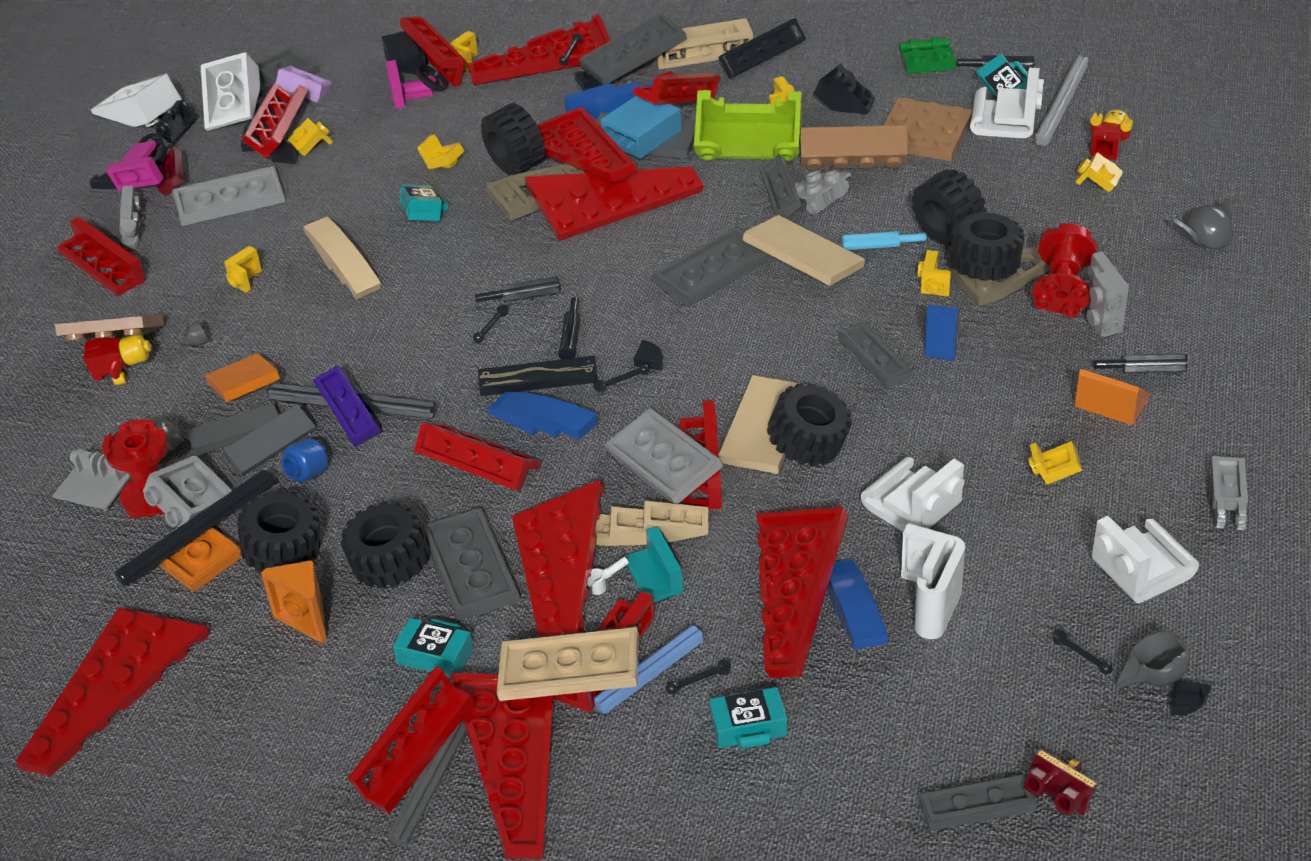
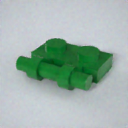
(927, 55)

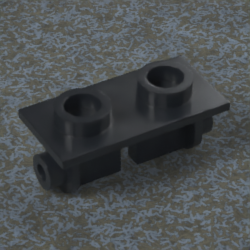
(175, 122)

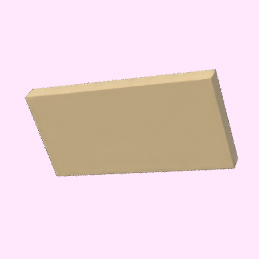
(803, 250)
(747, 439)
(568, 664)

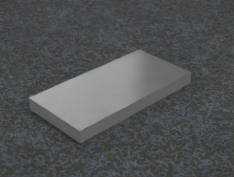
(228, 195)
(663, 456)

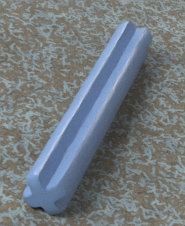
(651, 667)

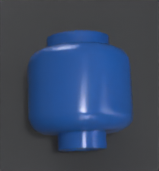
(304, 460)

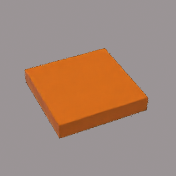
(242, 377)
(202, 559)

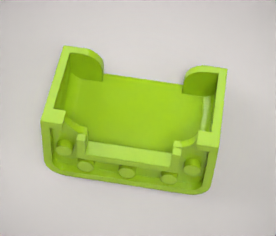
(747, 129)

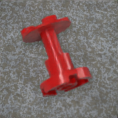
(1066, 253)
(136, 451)

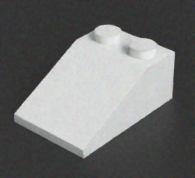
(229, 90)
(139, 102)

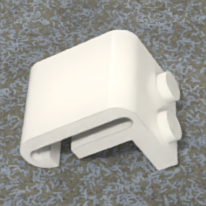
(1011, 113)
(915, 497)
(1139, 561)
(937, 567)

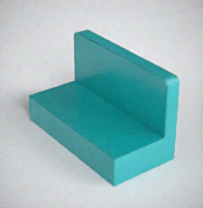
(655, 568)

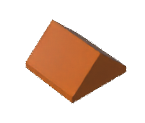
(1110, 397)
(296, 598)

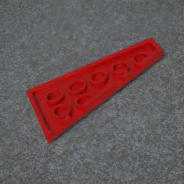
(540, 53)
(585, 145)
(588, 202)
(558, 557)
(794, 578)
(110, 678)
(513, 760)

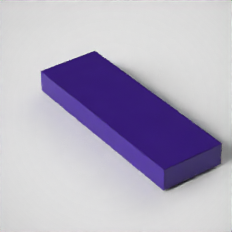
(346, 406)

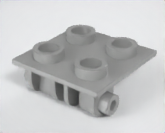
(822, 189)
(91, 481)

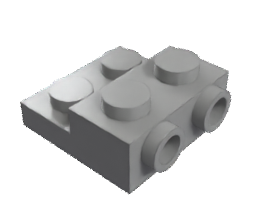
(1107, 296)
(184, 490)

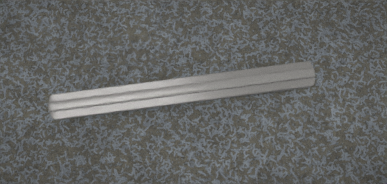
(1061, 101)

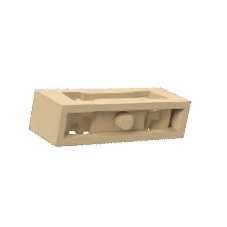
(706, 43)

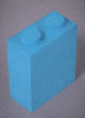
(642, 125)

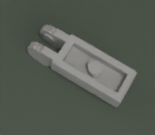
(129, 218)
(1229, 489)

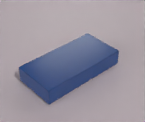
(941, 332)

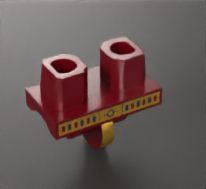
(1062, 782)

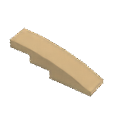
(342, 257)
(628, 525)

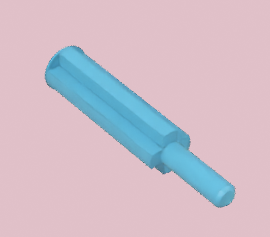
(879, 240)

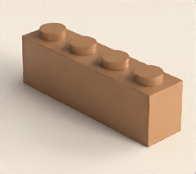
(854, 146)

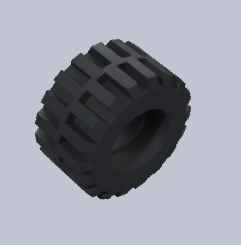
(512, 139)
(943, 202)
(986, 246)
(809, 424)
(278, 530)
(385, 544)

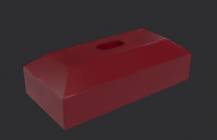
(172, 172)

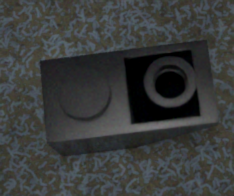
(403, 50)
(843, 92)

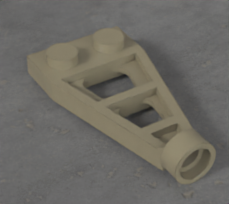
(511, 198)
(988, 291)

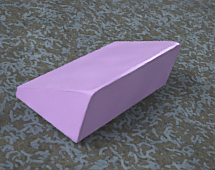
(291, 77)

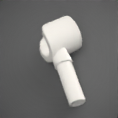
(599, 577)

